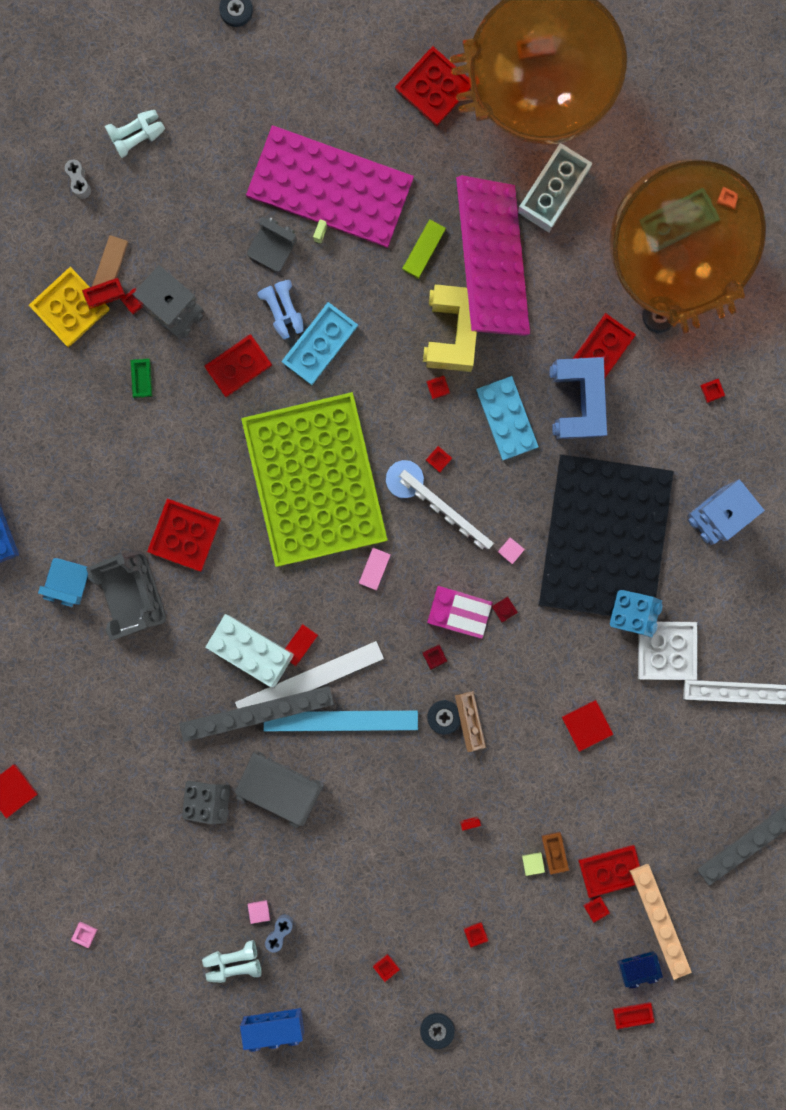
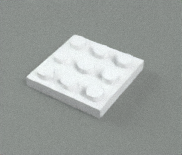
(669, 653)

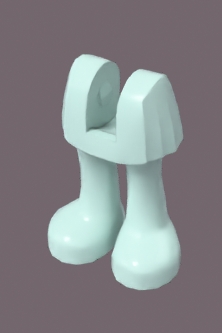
(150, 132)
(252, 968)

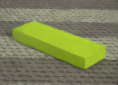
(424, 249)

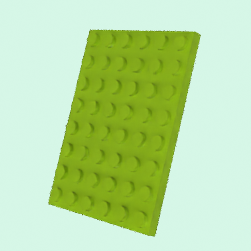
(314, 479)

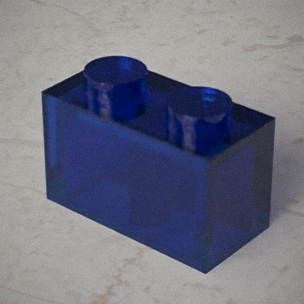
(640, 969)

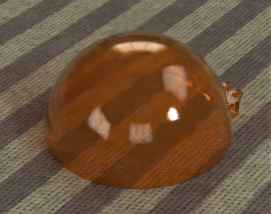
(544, 68)
(687, 239)

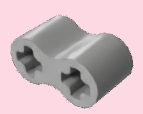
(77, 179)

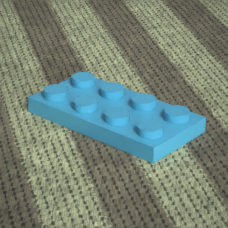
(320, 343)
(507, 418)

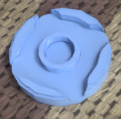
(393, 481)

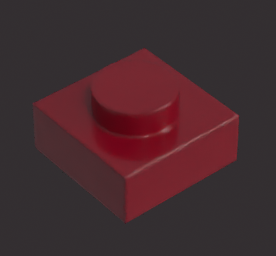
(504, 609)

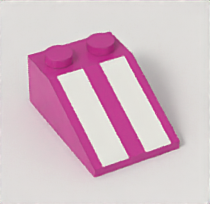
(459, 612)

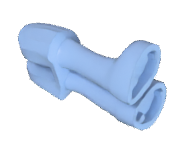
(280, 321)

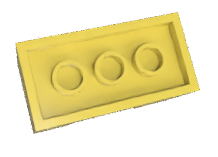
(461, 354)

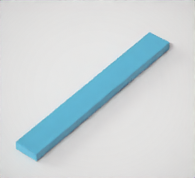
(345, 721)

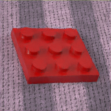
(433, 86)
(184, 535)

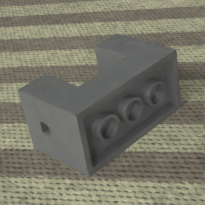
(169, 302)

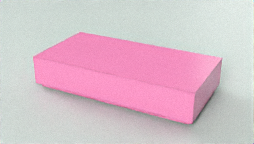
(374, 569)

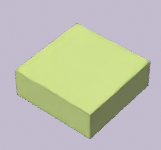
(320, 231)
(533, 863)

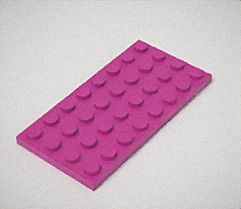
(330, 186)
(492, 256)

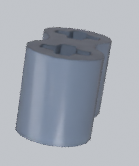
(279, 933)

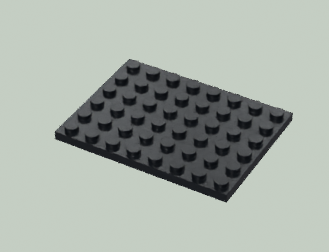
(604, 533)

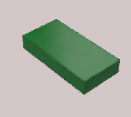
(141, 378)

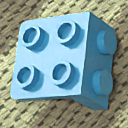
(65, 582)
(636, 613)

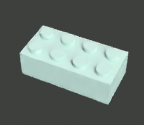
(554, 187)
(249, 650)

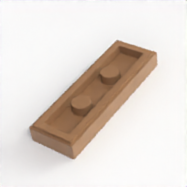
(111, 260)
(470, 721)

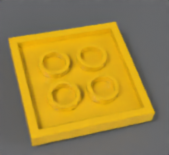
(66, 309)

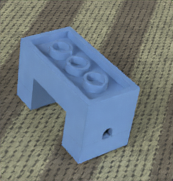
(593, 404)
(725, 513)

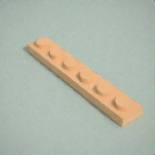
(660, 921)

